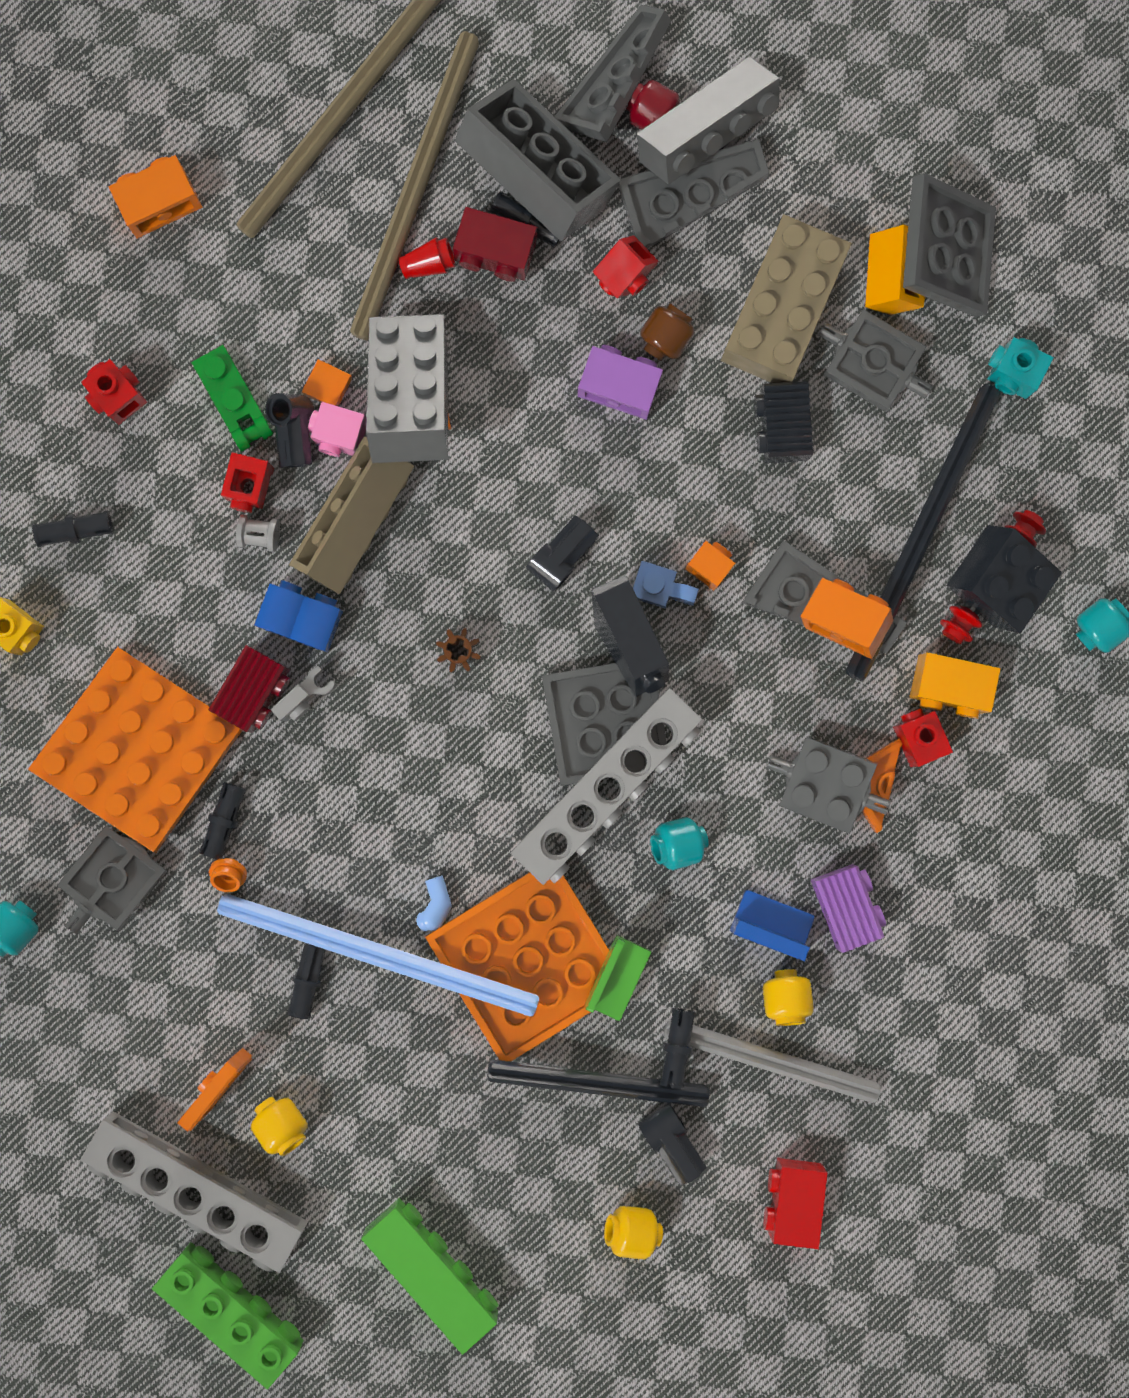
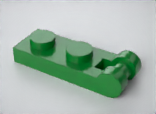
(231, 397)

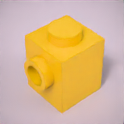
(17, 628)

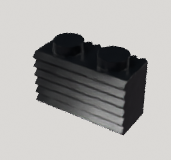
(785, 422)

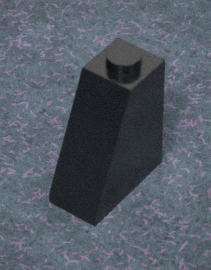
(629, 636)

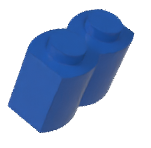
(298, 616)

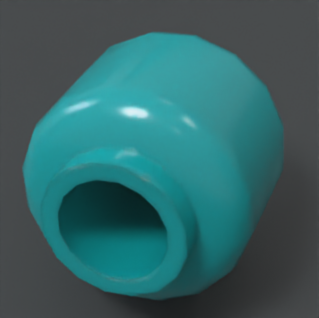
(1103, 625)
(679, 843)
(16, 927)

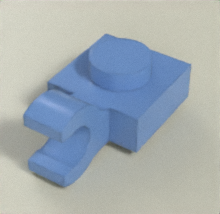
(657, 585)

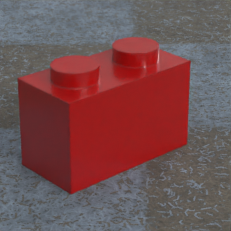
(796, 1203)

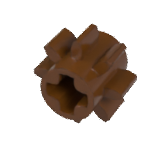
(454, 641)

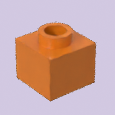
(711, 564)

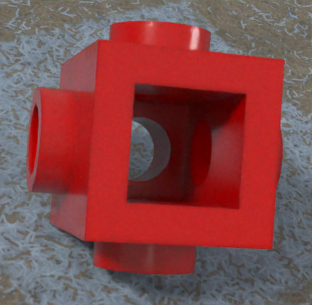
(113, 391)

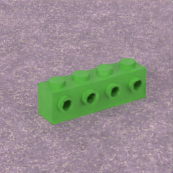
(229, 1314)

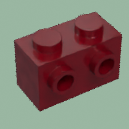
(494, 244)

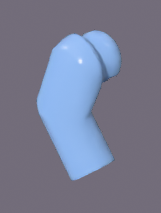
(438, 907)

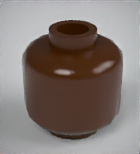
(667, 332)

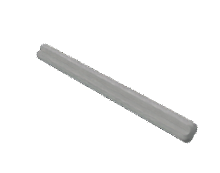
(782, 1064)

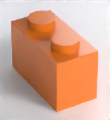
(155, 196)
(847, 617)

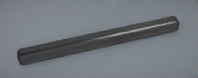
(595, 1083)

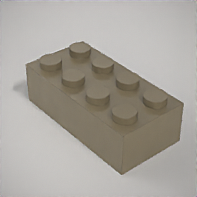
(786, 301)

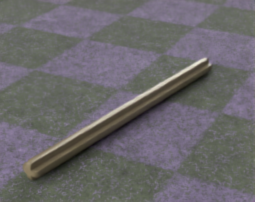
(335, 116)
(415, 184)

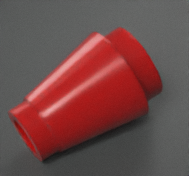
(428, 259)

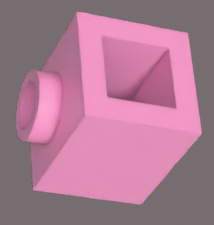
(337, 429)

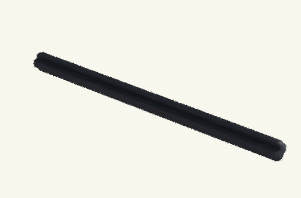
(932, 514)

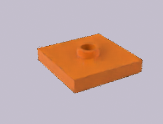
(213, 1089)

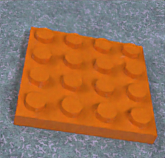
(135, 750)
(530, 941)

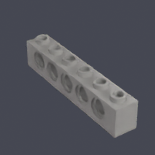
(668, 710)
(186, 1171)

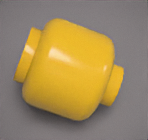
(788, 998)
(279, 1126)
(633, 1232)

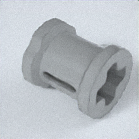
(245, 536)

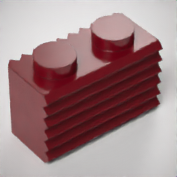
(250, 689)

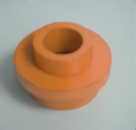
(227, 875)

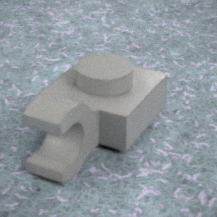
(295, 703)

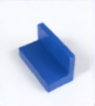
(773, 924)

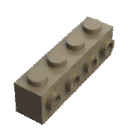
(350, 519)

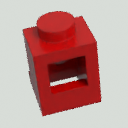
(240, 471)

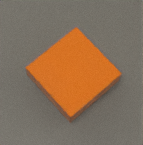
(327, 384)

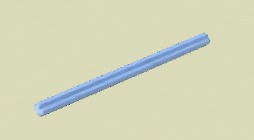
(378, 955)

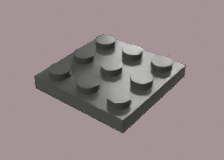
(949, 246)
(590, 714)

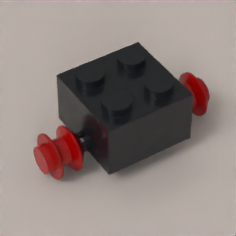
(1001, 579)

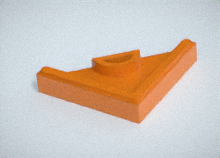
(882, 779)

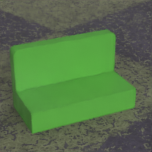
(617, 978)

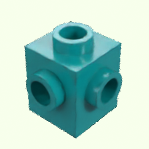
(1018, 367)

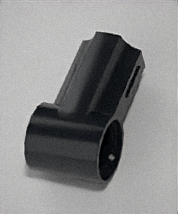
(291, 419)
(557, 560)
(668, 1136)

